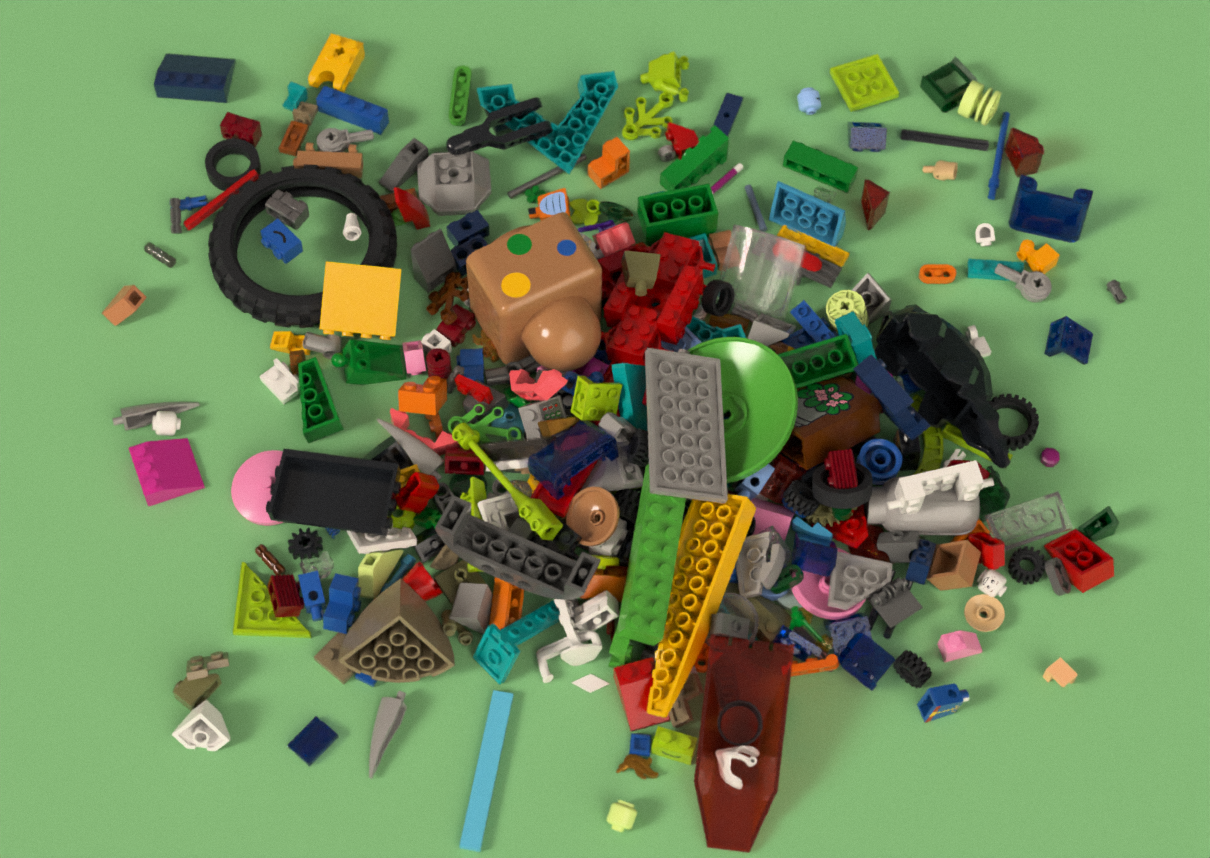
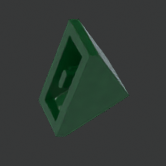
(1100, 526)

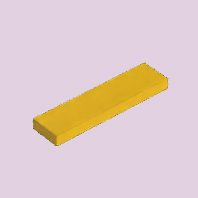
(827, 252)

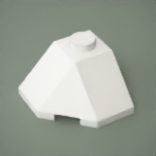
(203, 728)

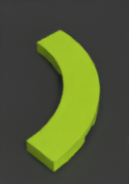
(932, 445)

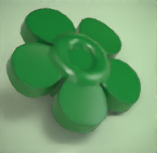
(532, 195)

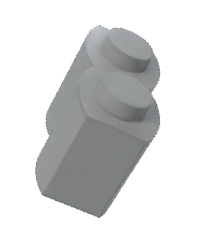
(617, 427)

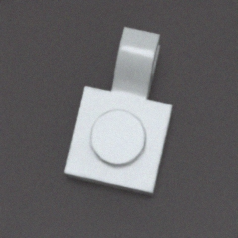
(978, 342)

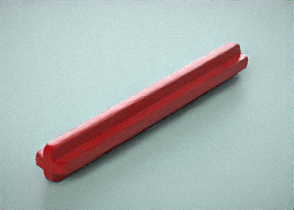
(218, 202)

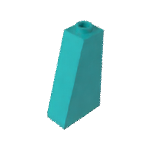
(632, 393)

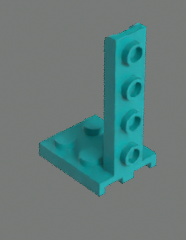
(498, 647)

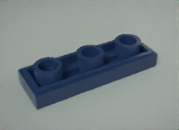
(728, 113)

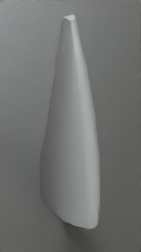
(142, 415)
(420, 454)
(386, 724)

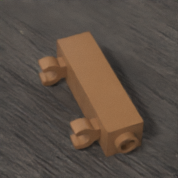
(346, 162)

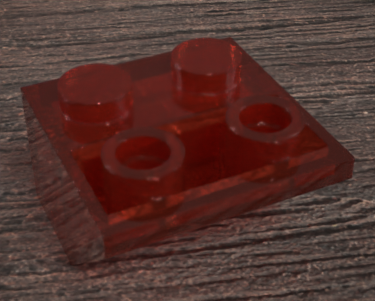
(781, 478)

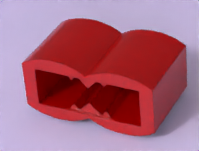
(417, 492)
(991, 550)

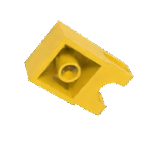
(337, 62)

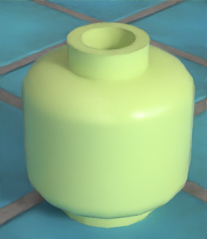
(621, 816)

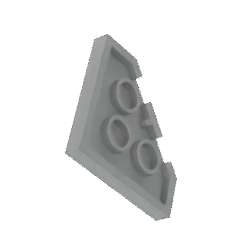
(856, 579)

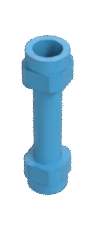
(406, 563)

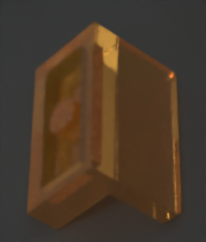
(728, 321)

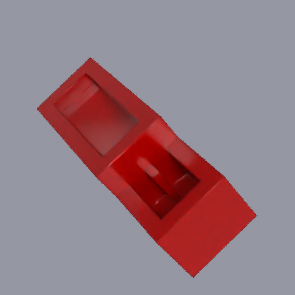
(412, 209)

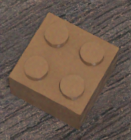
(953, 565)

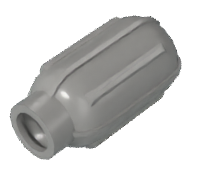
(938, 515)

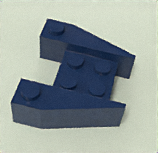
(891, 396)

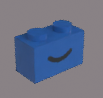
(281, 241)

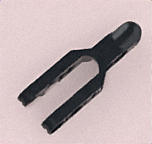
(480, 136)

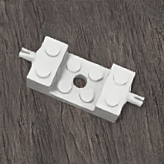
(912, 489)

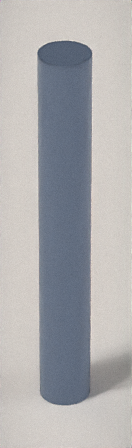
(755, 207)

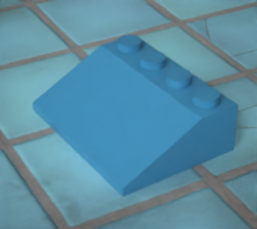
(807, 214)

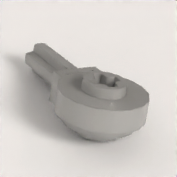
(338, 140)
(1026, 282)

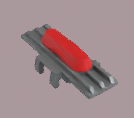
(819, 270)

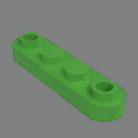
(460, 95)

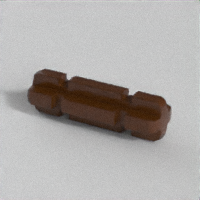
(269, 559)

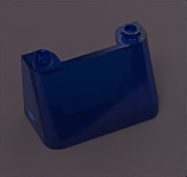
(1048, 213)
(571, 454)

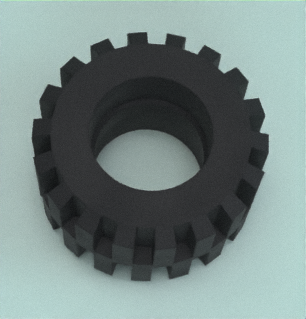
(628, 504)

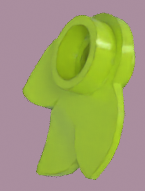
(583, 211)

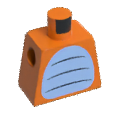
(551, 204)

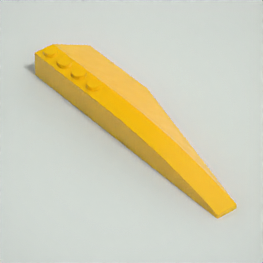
(703, 566)

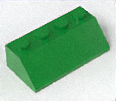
(820, 361)

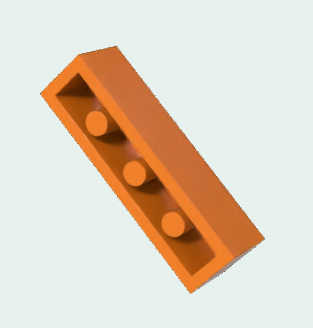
(506, 604)

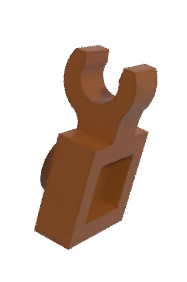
(435, 424)

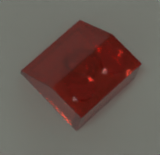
(1023, 152)

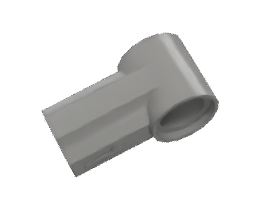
(324, 344)

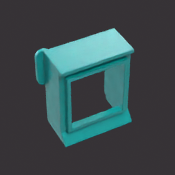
(858, 335)

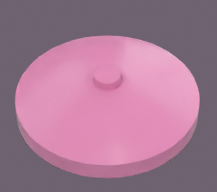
(253, 484)
(813, 596)

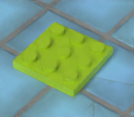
(864, 82)

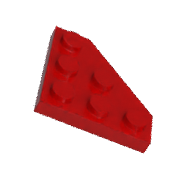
(850, 531)

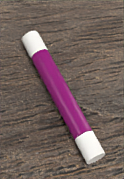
(726, 178)

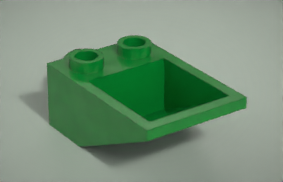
(370, 362)

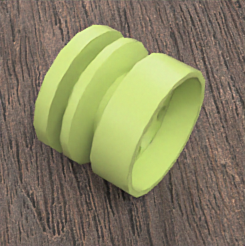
(977, 102)
(844, 303)

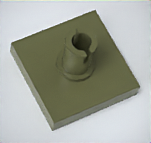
(451, 578)

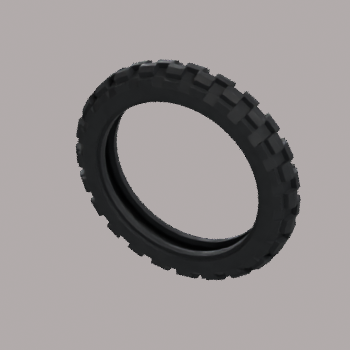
(299, 182)

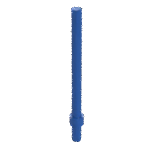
(994, 180)

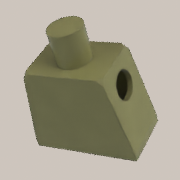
(640, 270)

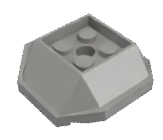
(454, 182)

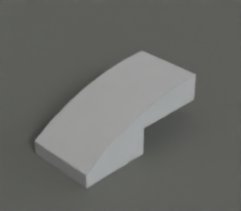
(771, 570)

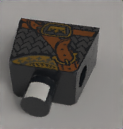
(908, 447)

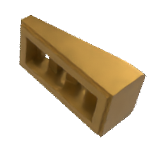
(554, 426)

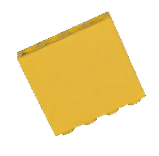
(360, 300)

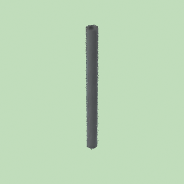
(555, 171)

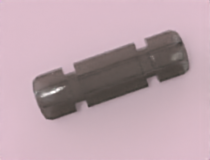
(160, 255)

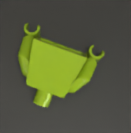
(665, 75)

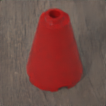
(422, 582)

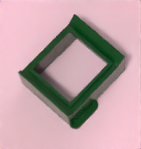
(938, 96)

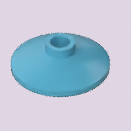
(506, 423)

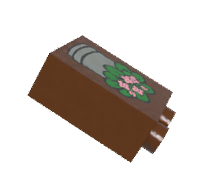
(831, 418)

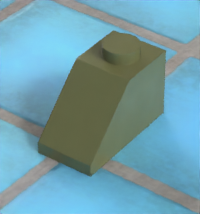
(196, 691)

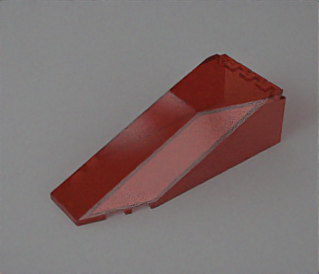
(760, 677)

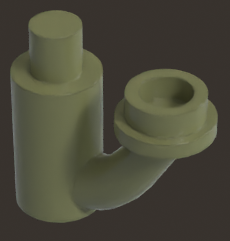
(450, 626)

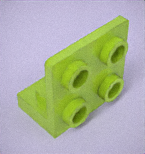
(594, 400)

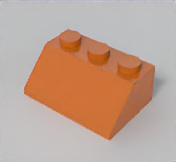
(609, 579)

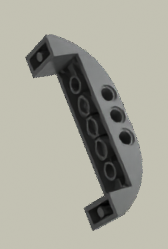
(512, 556)

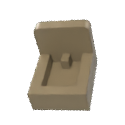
(305, 113)

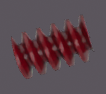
(439, 363)

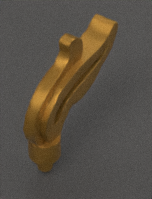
(640, 766)

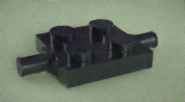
(563, 543)

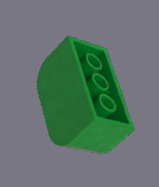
(678, 212)

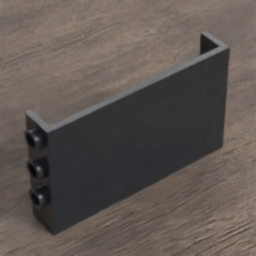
(334, 492)

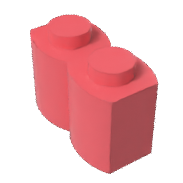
(614, 239)

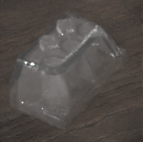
(1029, 521)

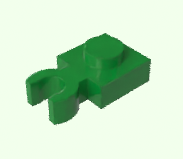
(427, 518)

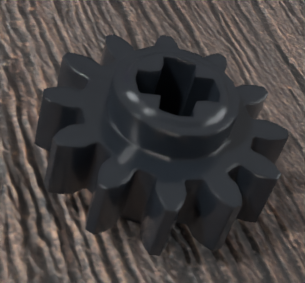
(313, 541)

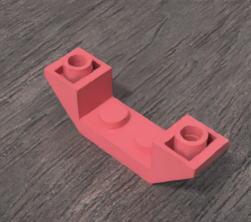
(545, 388)
(444, 440)

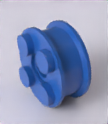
(886, 452)

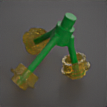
(802, 617)

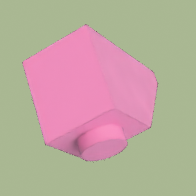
(414, 357)
(958, 645)

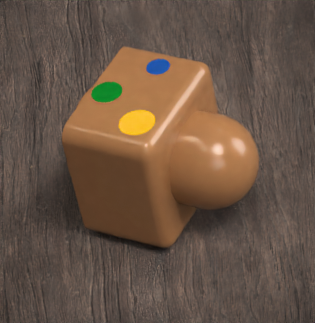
(539, 294)

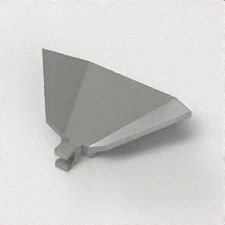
(616, 474)

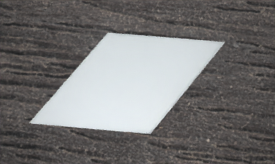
(590, 683)

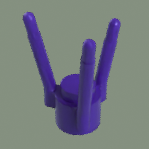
(601, 227)

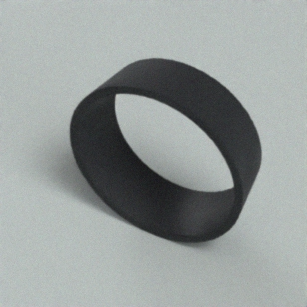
(744, 704)

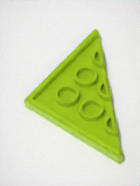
(255, 612)

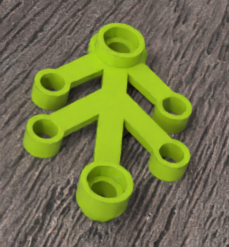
(646, 118)

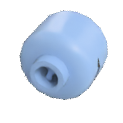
(809, 101)

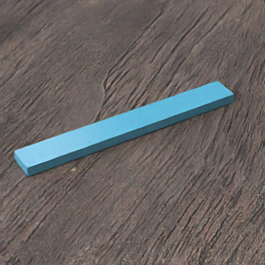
(486, 771)

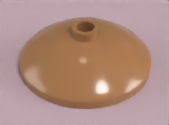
(584, 515)

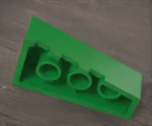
(697, 161)
(318, 408)

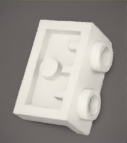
(281, 381)

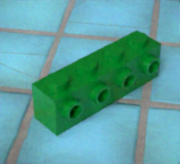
(820, 166)

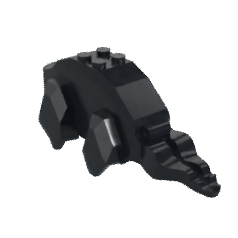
(949, 373)

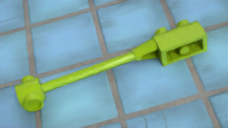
(532, 510)

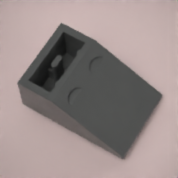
(432, 261)

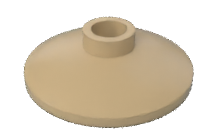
(984, 605)

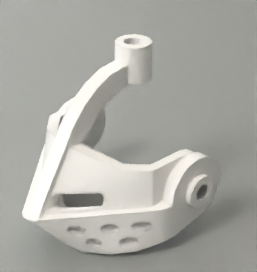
(724, 762)

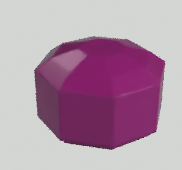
(1049, 457)

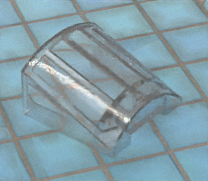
(762, 270)

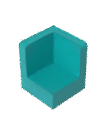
(296, 94)

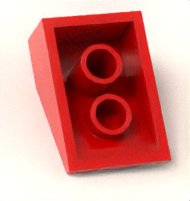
(1082, 559)
(634, 686)

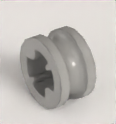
(666, 153)

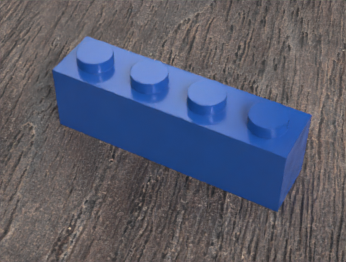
(352, 110)

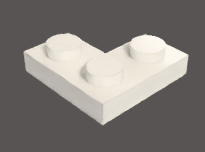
(496, 508)

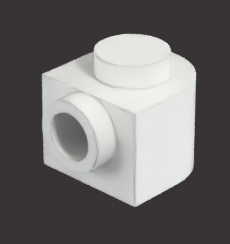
(984, 234)

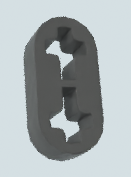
(1057, 576)

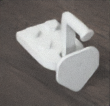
(573, 648)

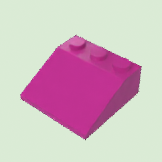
(166, 469)

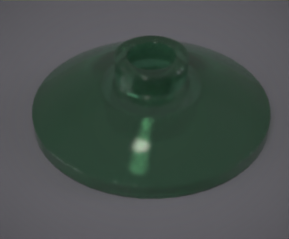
(615, 211)

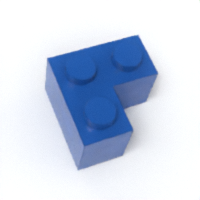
(342, 604)

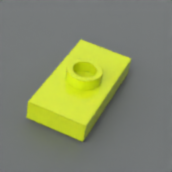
(607, 561)

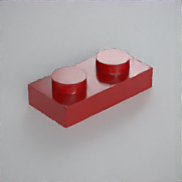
(474, 389)

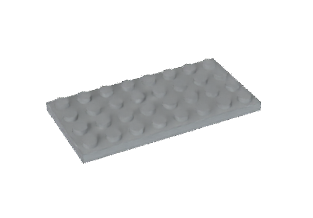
(685, 426)

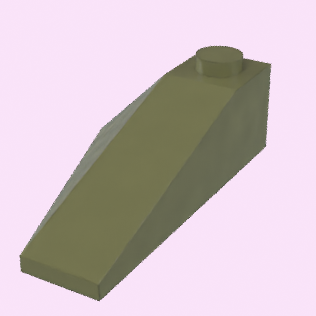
(770, 615)

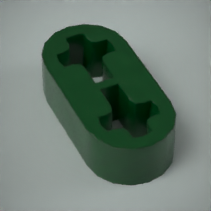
(785, 579)

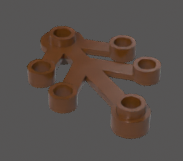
(451, 282)

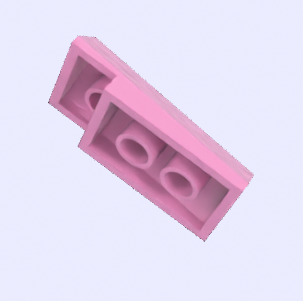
(771, 514)

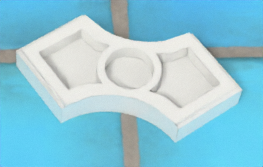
(510, 464)

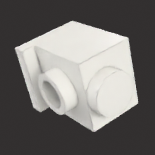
(436, 340)

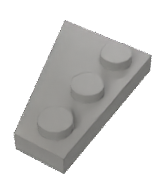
(749, 564)

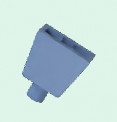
(752, 485)

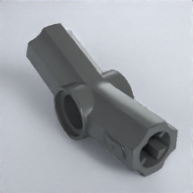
(501, 375)

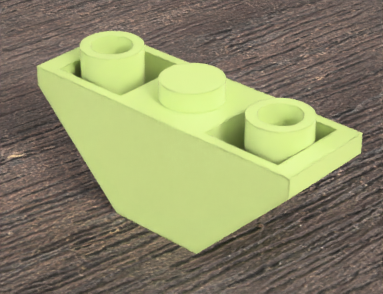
(375, 571)

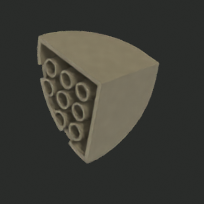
(397, 639)

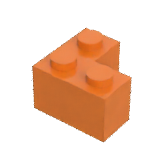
(612, 163)
(423, 398)

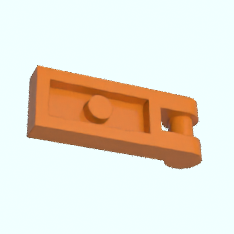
(814, 665)

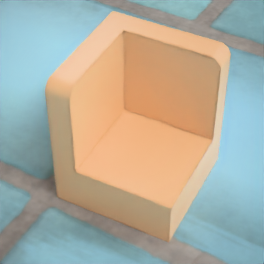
(1060, 672)

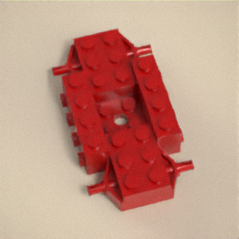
(676, 288)

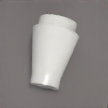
(351, 228)

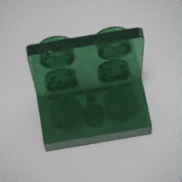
(993, 497)

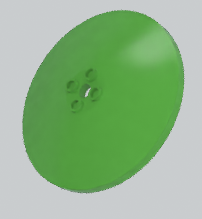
(760, 399)

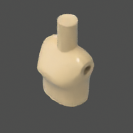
(942, 170)

